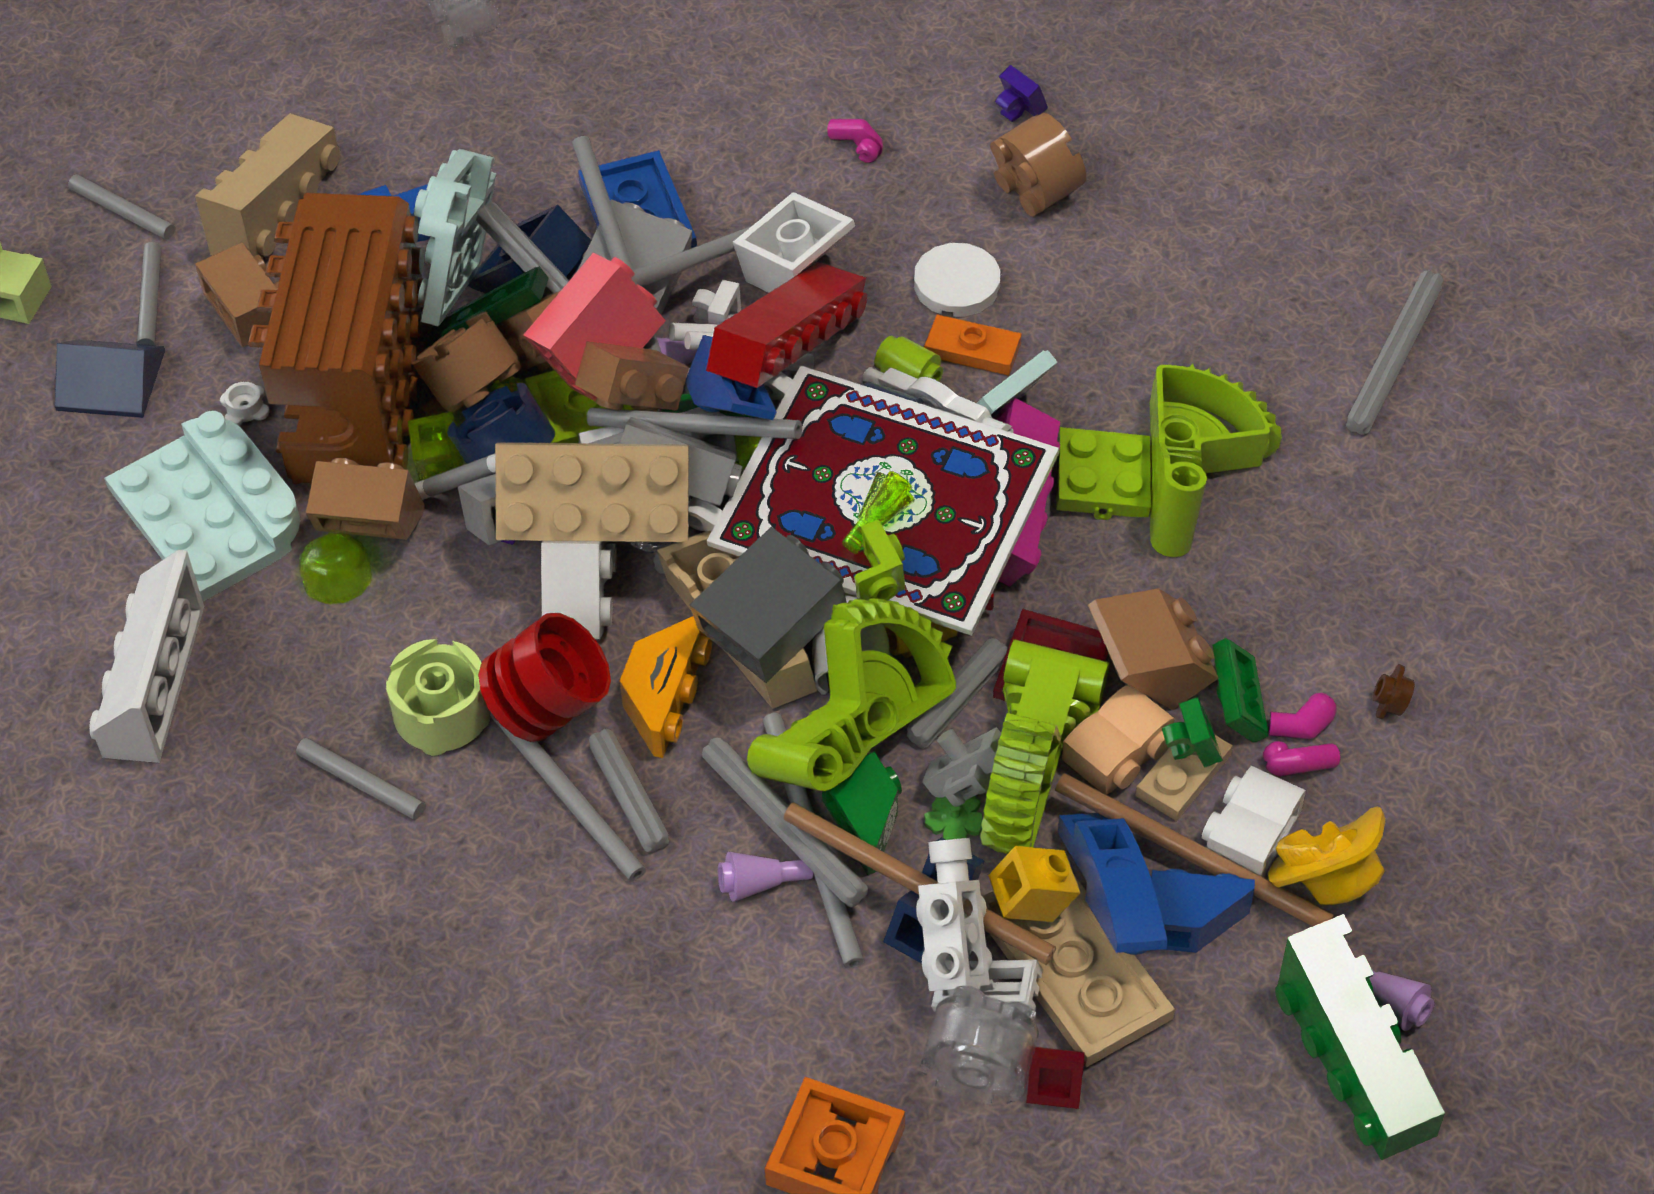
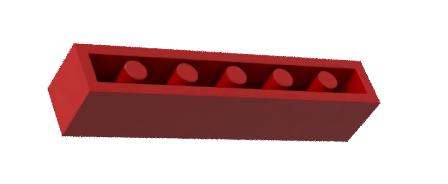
(786, 324)

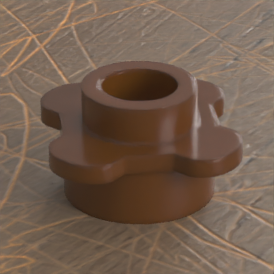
(1393, 692)

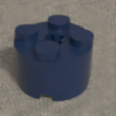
(500, 419)

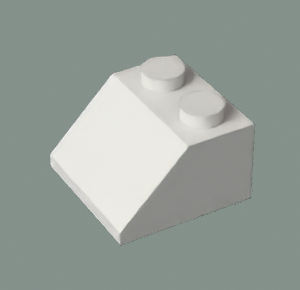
(789, 241)

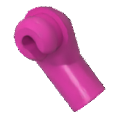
(861, 132)
(1307, 722)
(1286, 761)

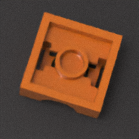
(816, 1136)

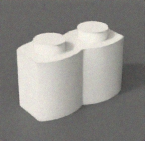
(1254, 820)

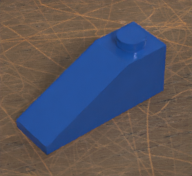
(719, 393)

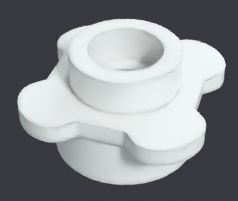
(244, 403)

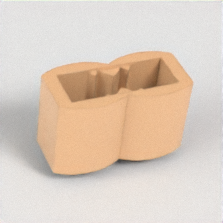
(1117, 740)

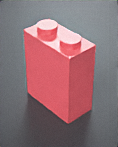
(597, 307)

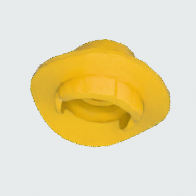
(1334, 864)

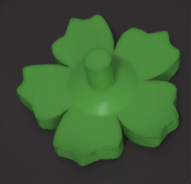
(954, 820)

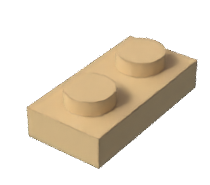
(1177, 783)

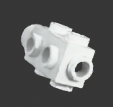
(946, 928)

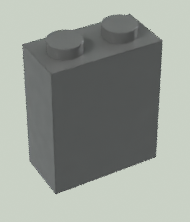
(769, 603)

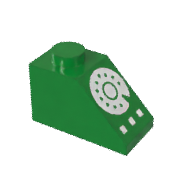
(866, 803)

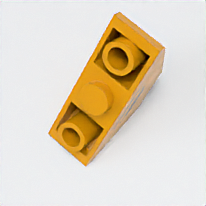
(662, 679)

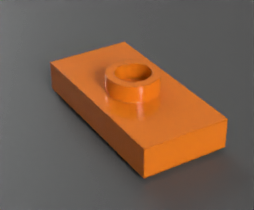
(974, 344)

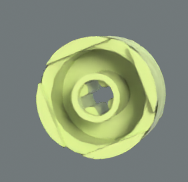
(437, 696)

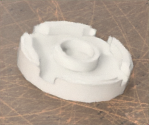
(957, 279)

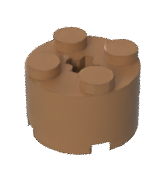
(1037, 163)
(466, 362)

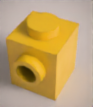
(1034, 884)

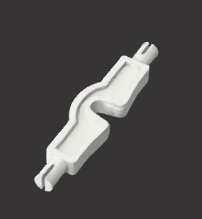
(934, 395)

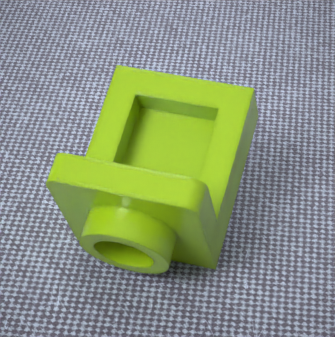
(886, 558)

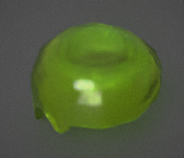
(335, 568)

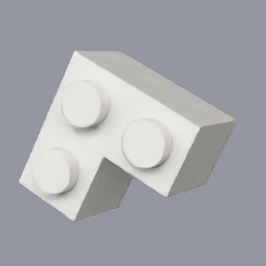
(575, 580)

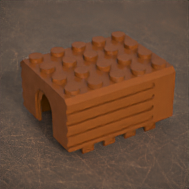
(344, 330)

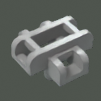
(962, 766)

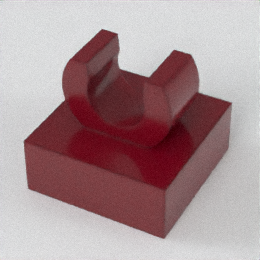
(1055, 1078)

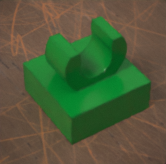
(1193, 735)

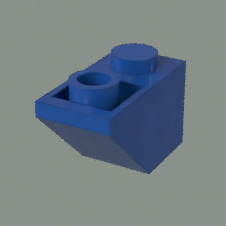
(1200, 906)

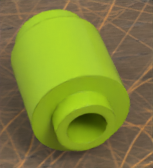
(908, 358)

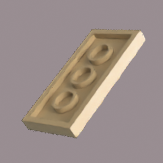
(592, 492)
(1088, 988)

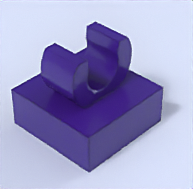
(1019, 95)

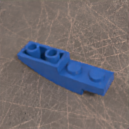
(1117, 881)

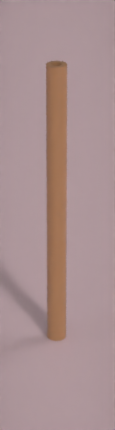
(1190, 849)
(911, 878)

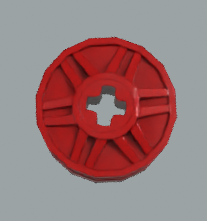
(544, 677)

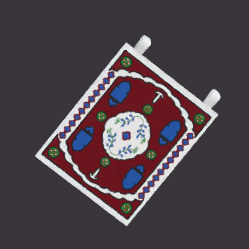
(966, 480)

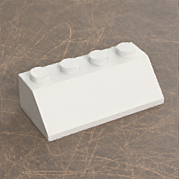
(149, 662)

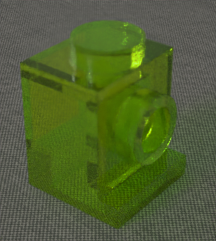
(432, 447)

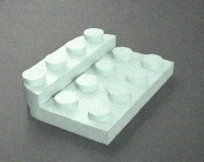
(456, 238)
(213, 500)

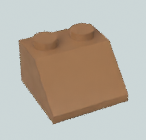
(1155, 644)

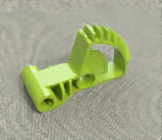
(1194, 442)
(867, 697)
(1045, 700)

